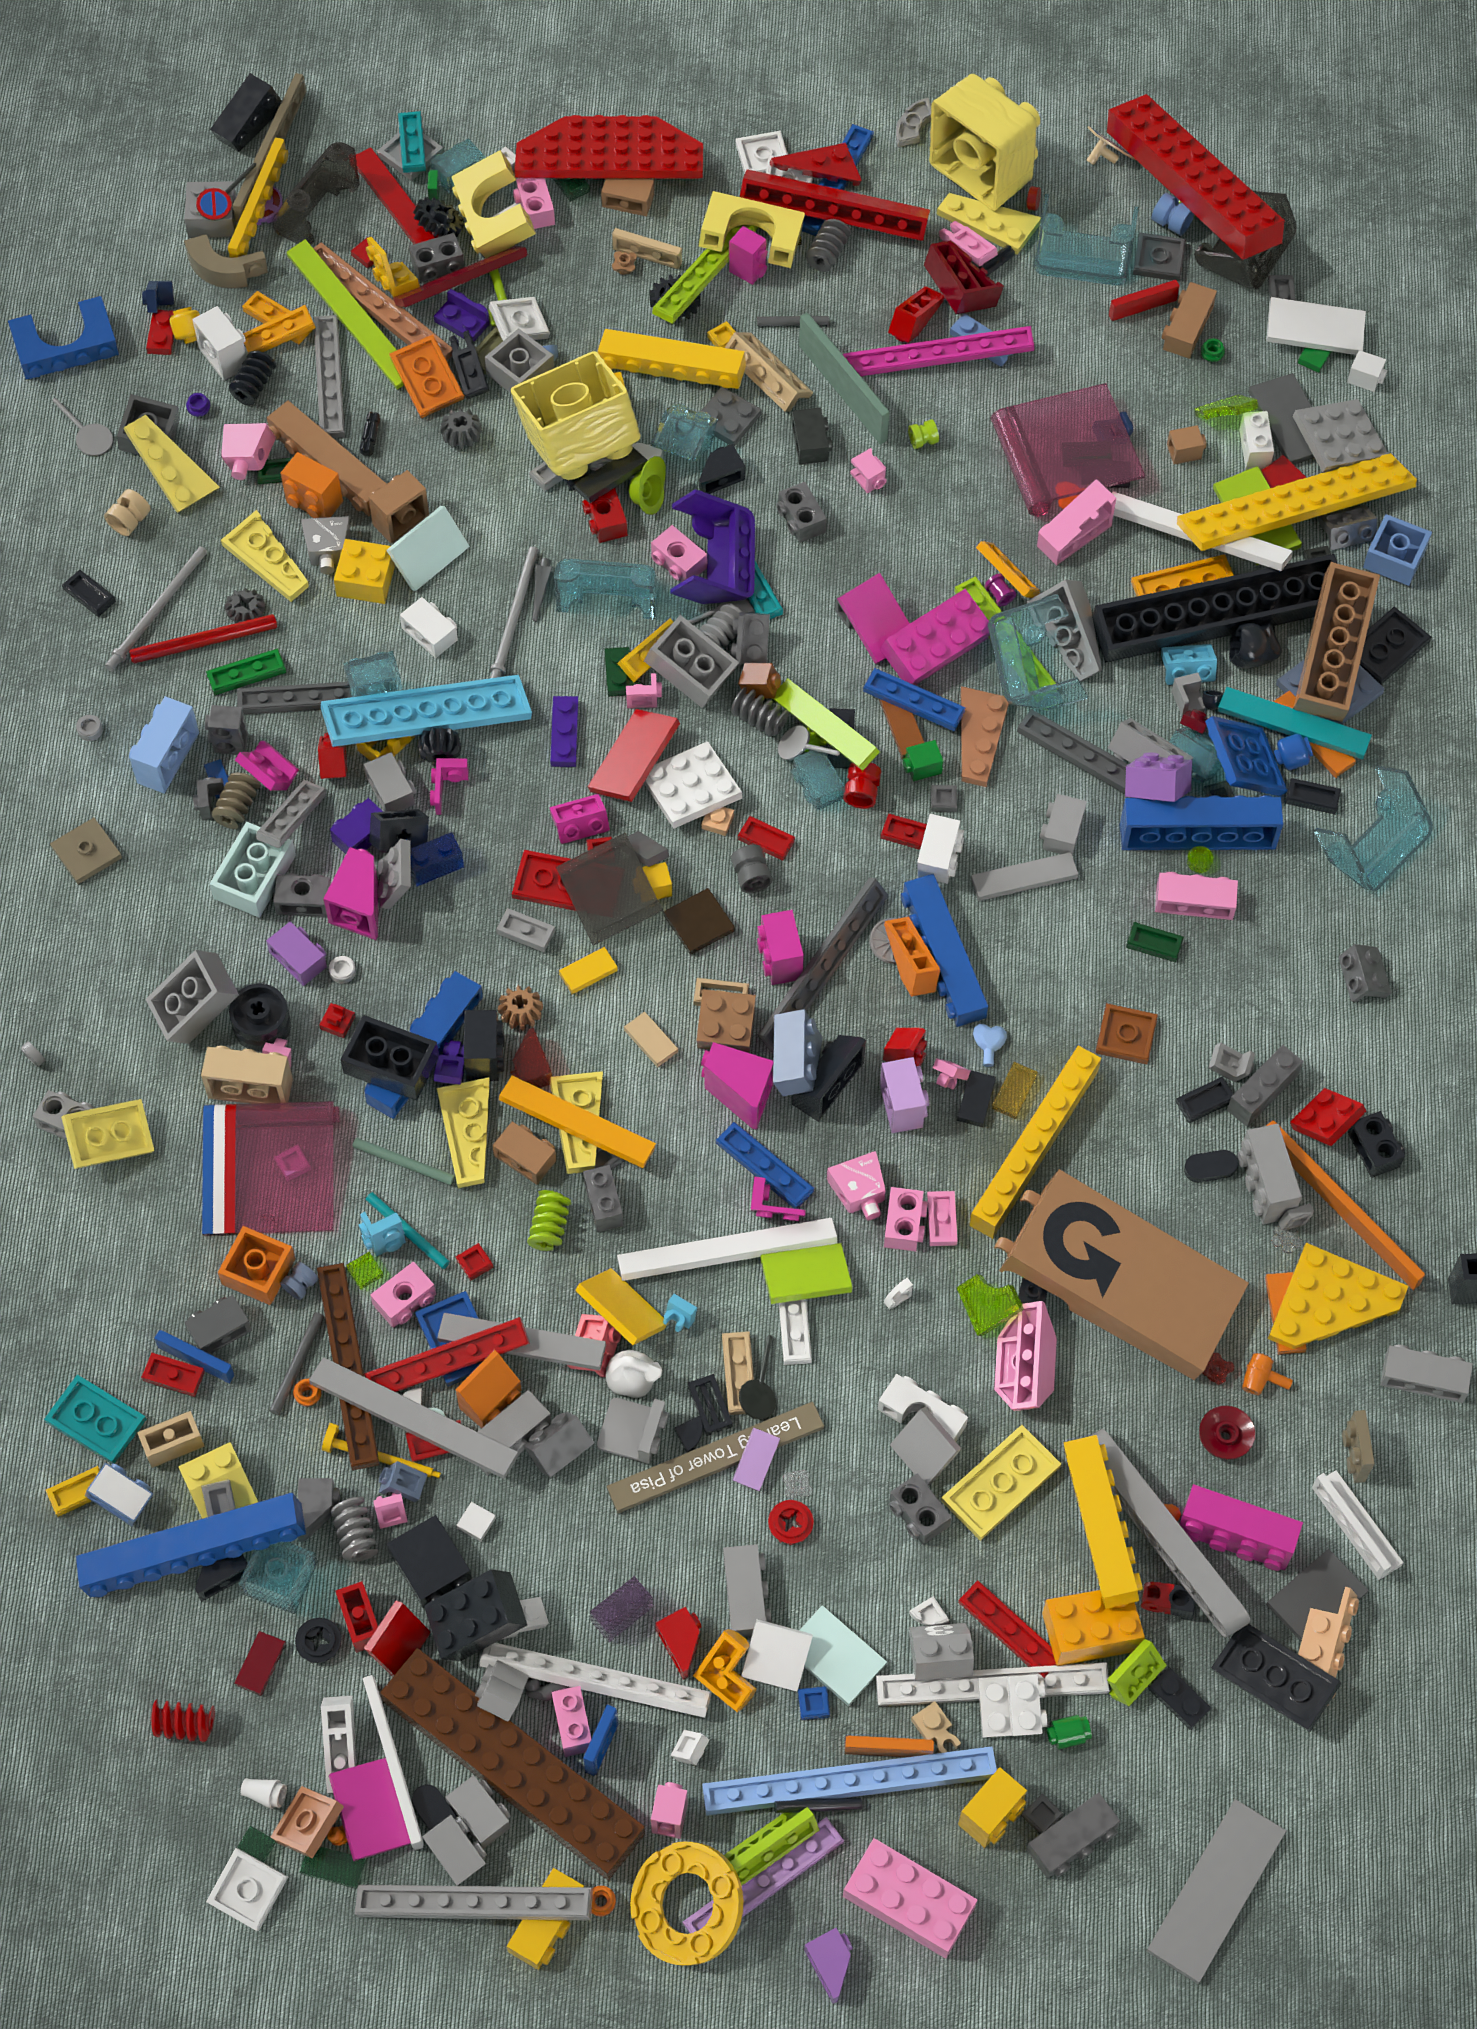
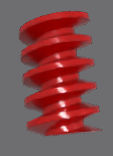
(182, 1722)

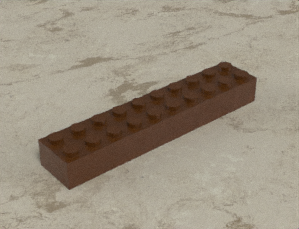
(513, 1765)

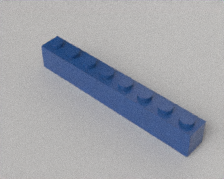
(191, 1545)

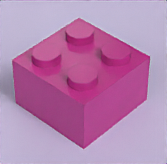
(780, 947)

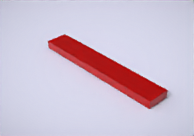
(391, 195)
(451, 1356)

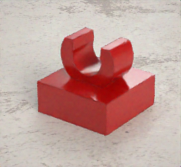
(337, 1020)

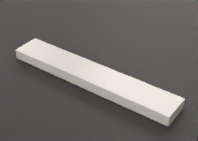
(393, 1763)

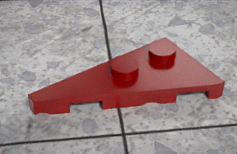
(826, 162)

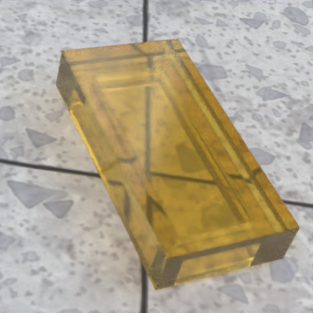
(1014, 1090)

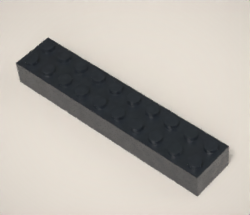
(1209, 609)

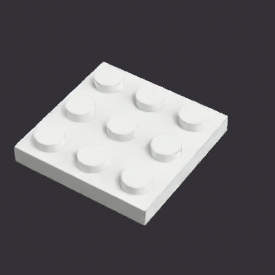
(691, 785)

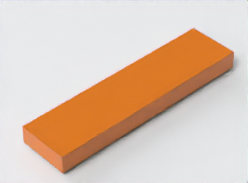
(1332, 760)

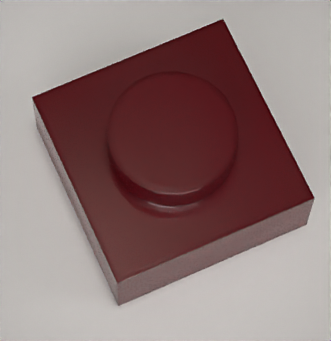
(1195, 720)

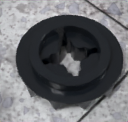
(312, 1629)

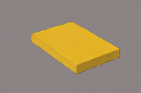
(621, 1306)

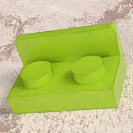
(1136, 1673)

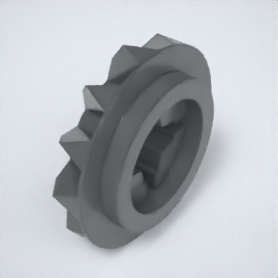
(237, 612)

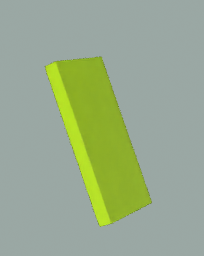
(1249, 483)

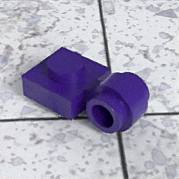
(451, 1064)

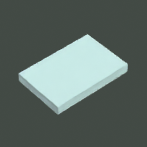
(428, 548)
(840, 1656)

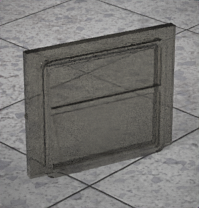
(609, 889)

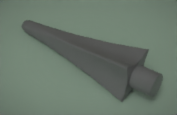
(542, 580)

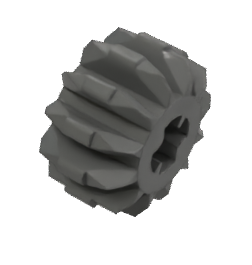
(461, 428)

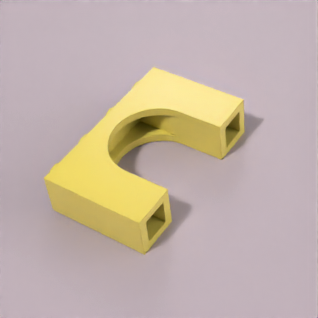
(473, 188)
(731, 211)

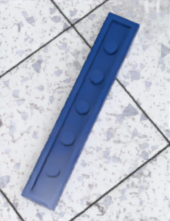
(857, 143)

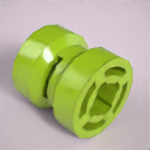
(923, 434)

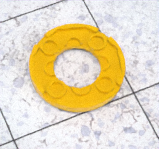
(648, 1903)

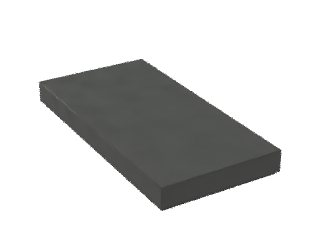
(1281, 399)

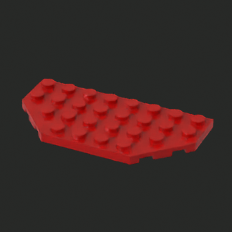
(609, 149)

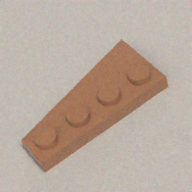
(980, 733)

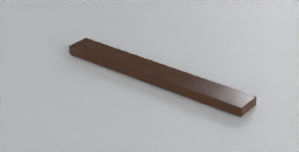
(346, 1353)

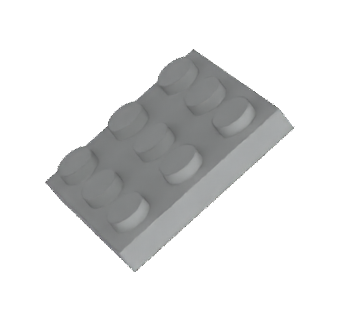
(1339, 434)

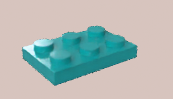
(95, 1419)

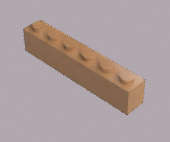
(306, 437)

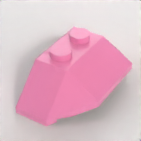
(1026, 1358)

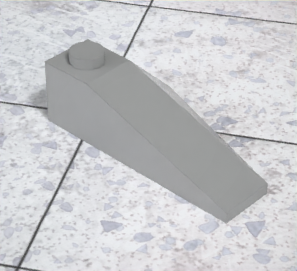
(1074, 634)

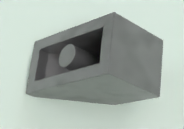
(317, 1500)

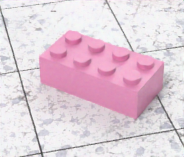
(909, 1898)

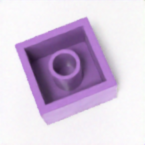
(1158, 777)

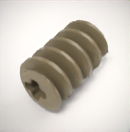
(235, 799)

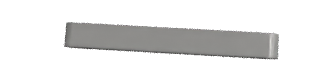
(1173, 1543)

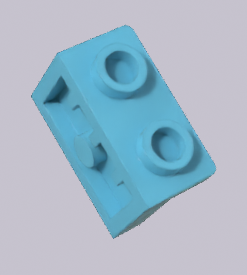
(1189, 660)

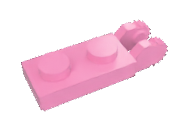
(970, 242)

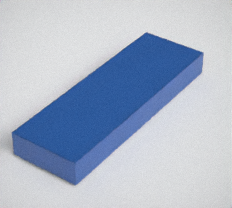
(194, 1356)

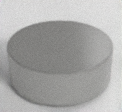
(89, 727)
(32, 1054)

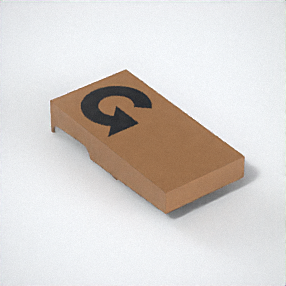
(1124, 1274)

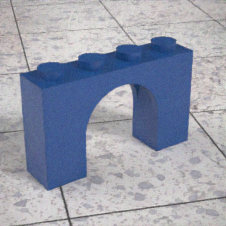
(41, 358)

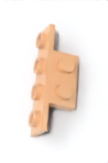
(1327, 1634)

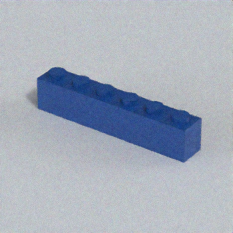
(936, 927)
(440, 1023)

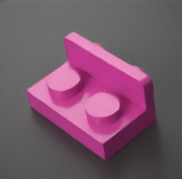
(268, 766)
(580, 818)

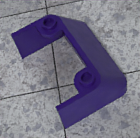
(729, 549)

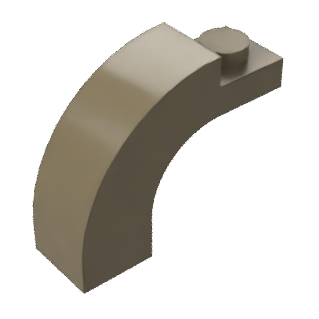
(222, 270)

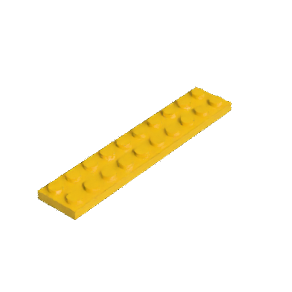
(1295, 501)

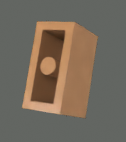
(628, 195)
(525, 1152)

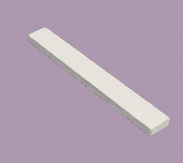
(1166, 521)
(726, 1249)
(600, 1679)
(1061, 1681)

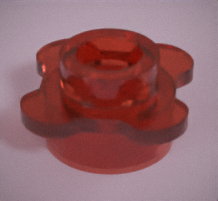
(1212, 1374)

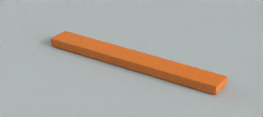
(1352, 1213)

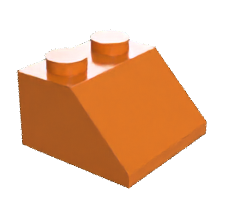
(488, 1390)

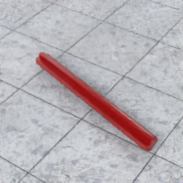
(203, 638)

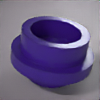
(198, 404)

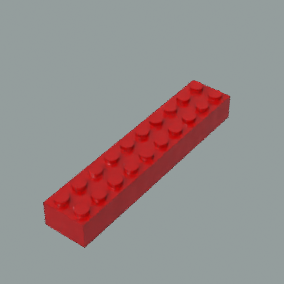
(1195, 176)

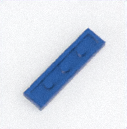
(914, 699)
(765, 1164)

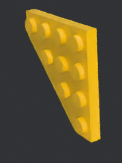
(1332, 1296)

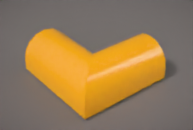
(719, 1674)

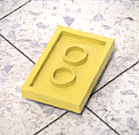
(107, 1133)

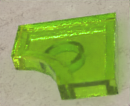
(1229, 406)
(988, 1305)

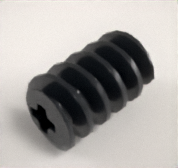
(251, 377)

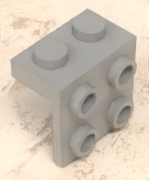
(632, 1429)

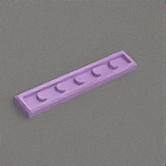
(777, 1874)

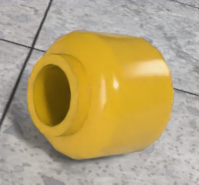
(183, 325)

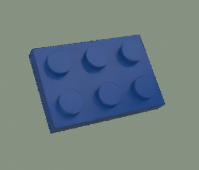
(430, 1321)

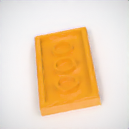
(1182, 575)

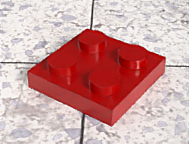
(1327, 1116)

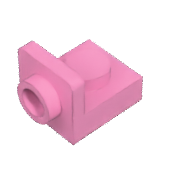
(644, 696)

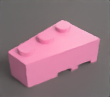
(1078, 523)

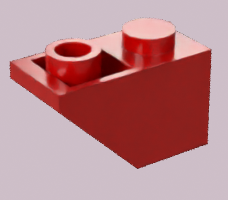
(331, 759)
(906, 1044)

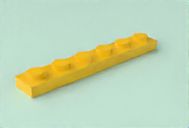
(256, 203)

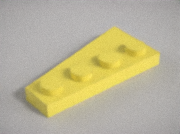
(998, 226)
(173, 470)
(262, 553)
(584, 1092)
(466, 1125)

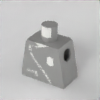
(325, 540)

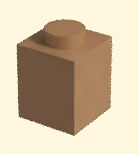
(1186, 444)

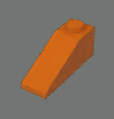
(912, 957)

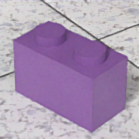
(297, 953)

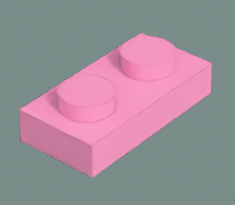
(942, 1218)

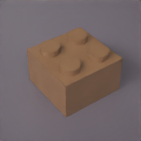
(398, 506)
(726, 1020)

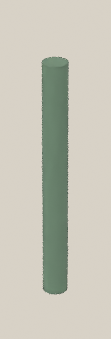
(403, 1161)

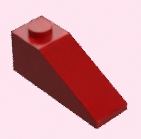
(914, 314)

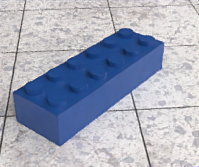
(1203, 821)

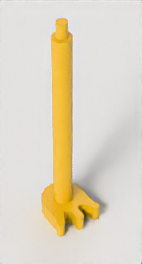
(330, 1441)

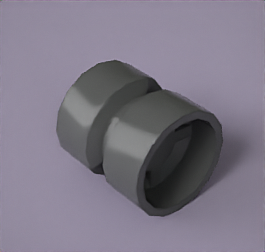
(751, 868)

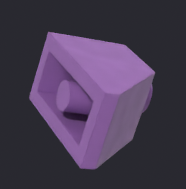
(830, 1960)

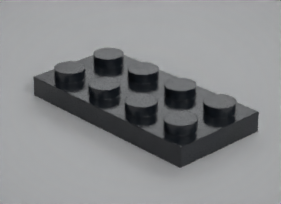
(1276, 1676)

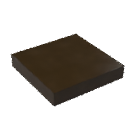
(699, 921)

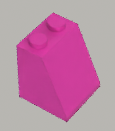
(353, 895)
(738, 1081)

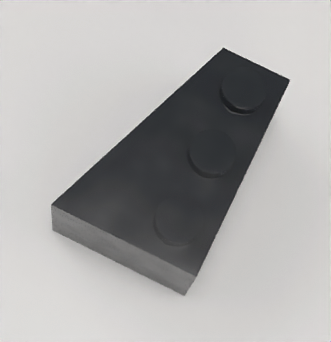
(246, 113)

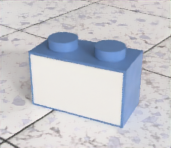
(119, 1493)

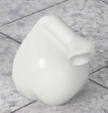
(632, 1373)

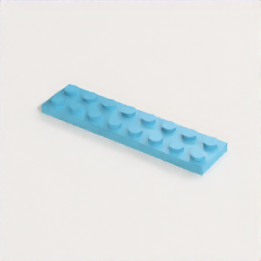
(420, 709)

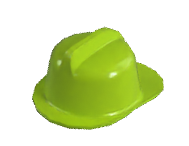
(648, 486)

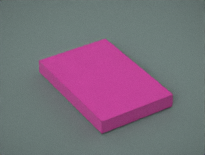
(873, 614)
(370, 1809)

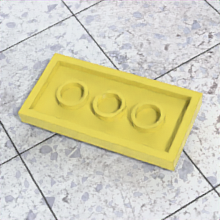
(1001, 1482)

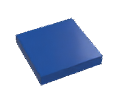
(601, 1740)

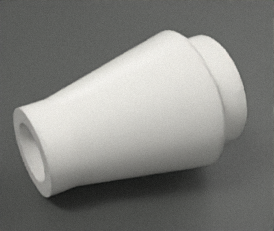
(266, 1792)

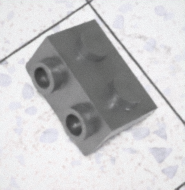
(1364, 972)

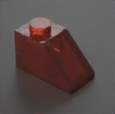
(531, 1062)

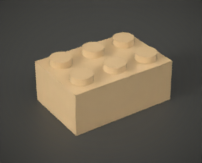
(246, 1076)

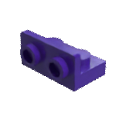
(462, 315)

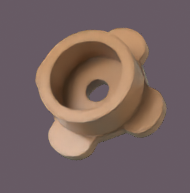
(624, 267)

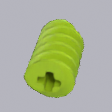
(547, 1220)

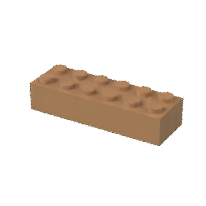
(1336, 642)

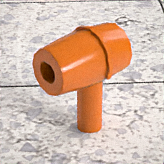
(1260, 1372)

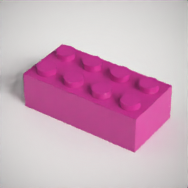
(936, 638)
(1240, 1528)

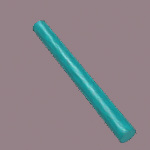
(409, 1232)

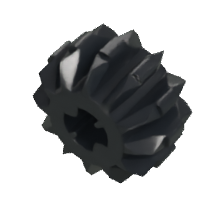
(439, 744)

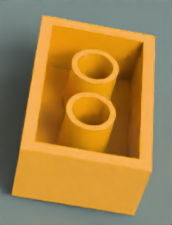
(1086, 1631)

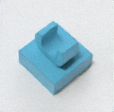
(681, 1312)

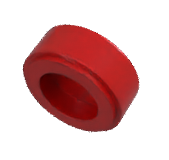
(1033, 198)

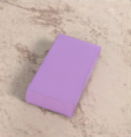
(756, 1459)

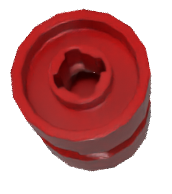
(862, 786)

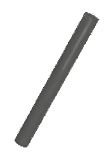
(296, 1363)

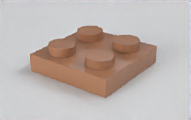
(307, 1822)

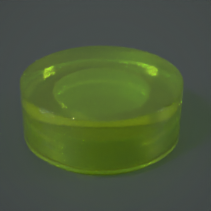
(1200, 859)

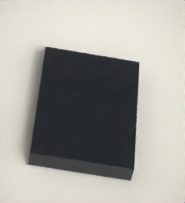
(1391, 644)

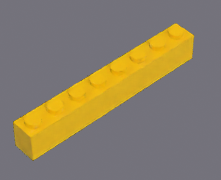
(1035, 1142)

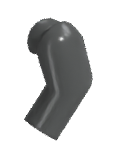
(541, 1692)

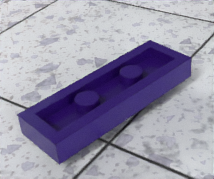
(564, 731)

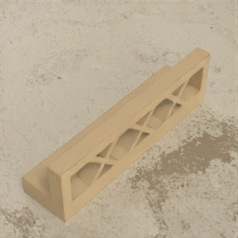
(769, 371)

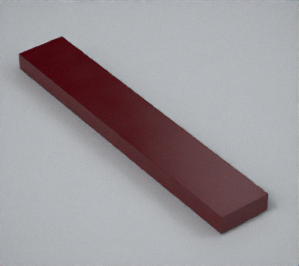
(460, 276)

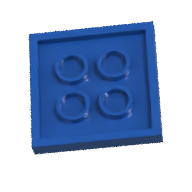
(1246, 756)

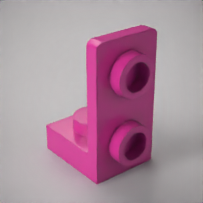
(446, 769)
(761, 1193)

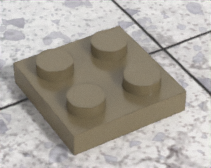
(1358, 1441)

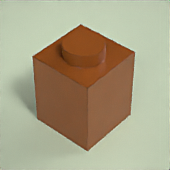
(761, 678)

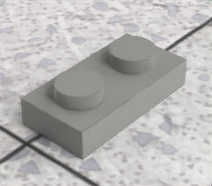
(525, 930)

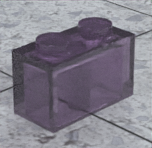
(621, 1609)

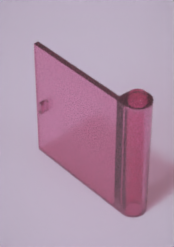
(1065, 445)

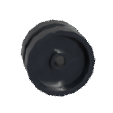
(259, 1016)

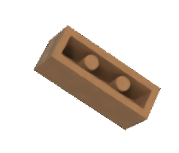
(1188, 319)

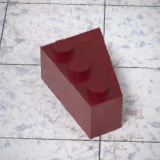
(960, 280)

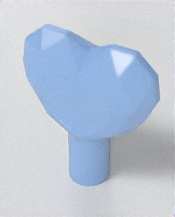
(990, 1041)

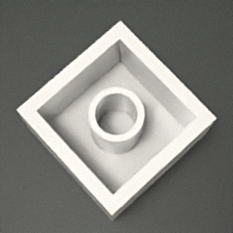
(220, 342)
(939, 848)

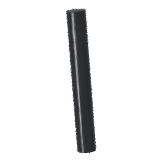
(818, 1805)

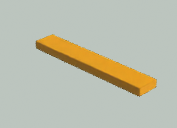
(577, 1121)

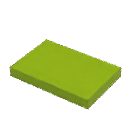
(806, 1273)

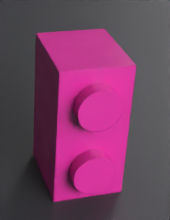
(747, 255)

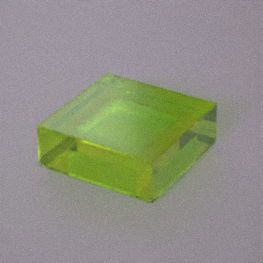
(364, 1270)

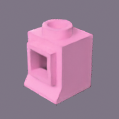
(868, 471)

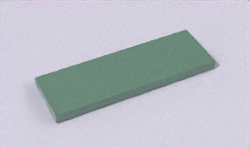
(844, 378)

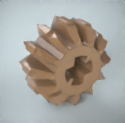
(520, 998)

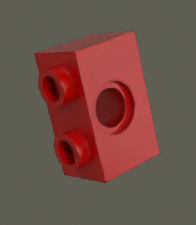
(609, 525)
(357, 1614)

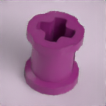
(1000, 590)

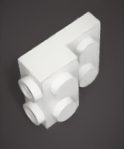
(1011, 1705)

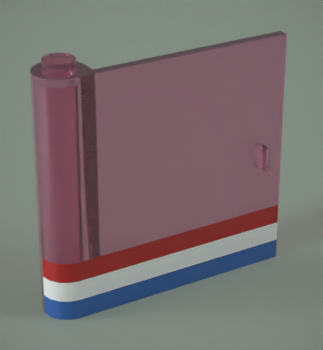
(268, 1167)

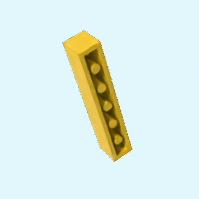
(672, 358)
(1101, 1521)

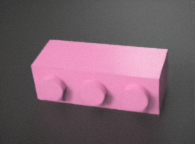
(1196, 895)

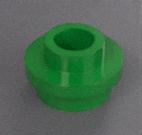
(1212, 345)

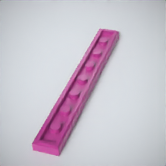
(941, 351)

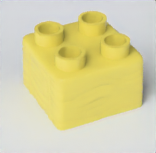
(983, 140)
(577, 415)

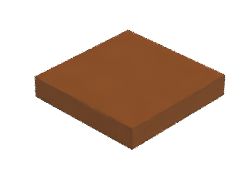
(1126, 1033)

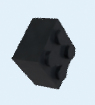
(483, 1045)

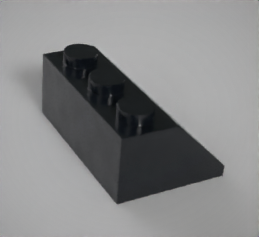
(834, 1072)

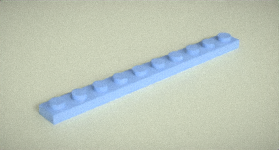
(850, 1780)

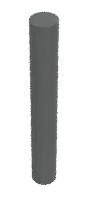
(788, 320)

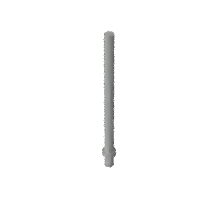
(119, 654)
(498, 669)

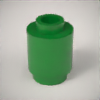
(1069, 1731)

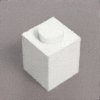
(1367, 371)

